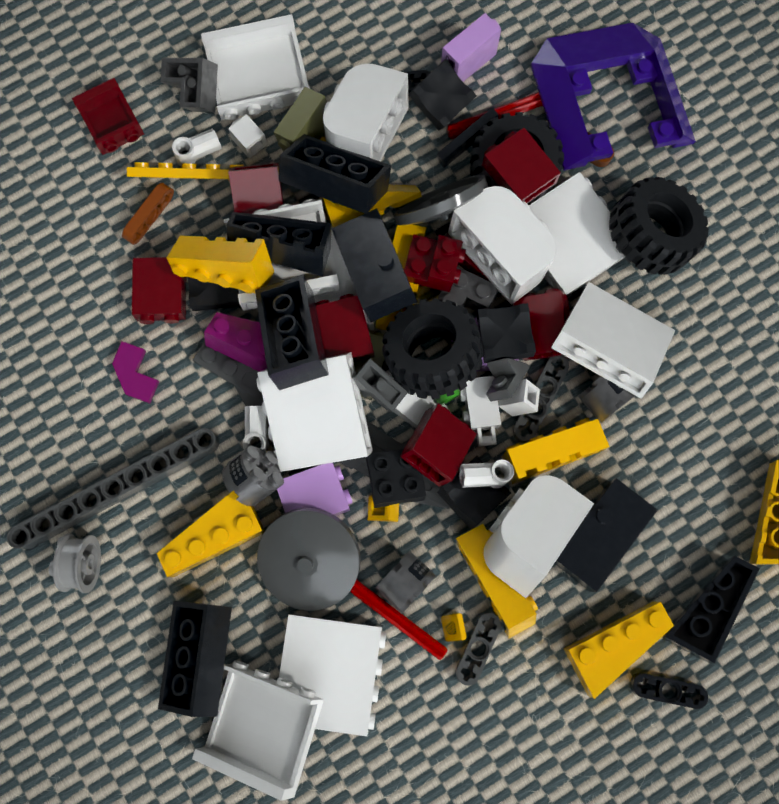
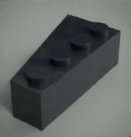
(289, 241)
(711, 614)

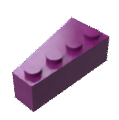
(237, 339)

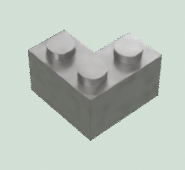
(195, 78)
(471, 292)

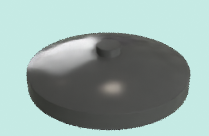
(441, 201)
(308, 559)

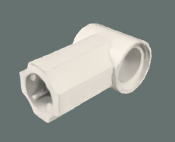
(198, 146)
(255, 427)
(484, 474)

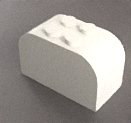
(366, 110)
(504, 241)
(534, 532)

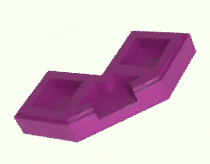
(126, 367)

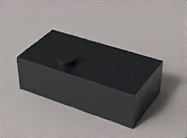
(334, 173)
(374, 265)
(291, 333)
(605, 535)
(195, 659)

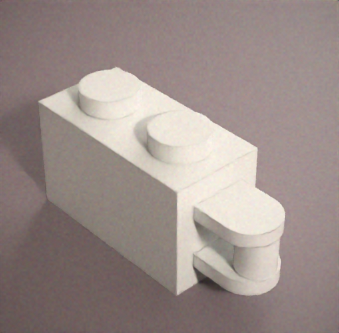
(480, 412)

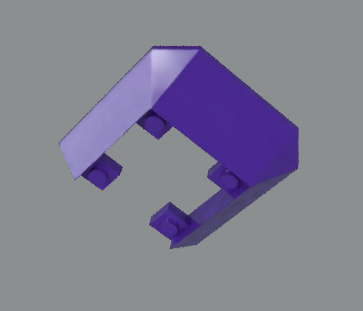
(562, 75)

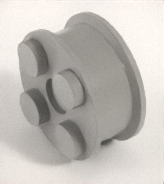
(76, 563)

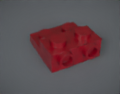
(434, 262)

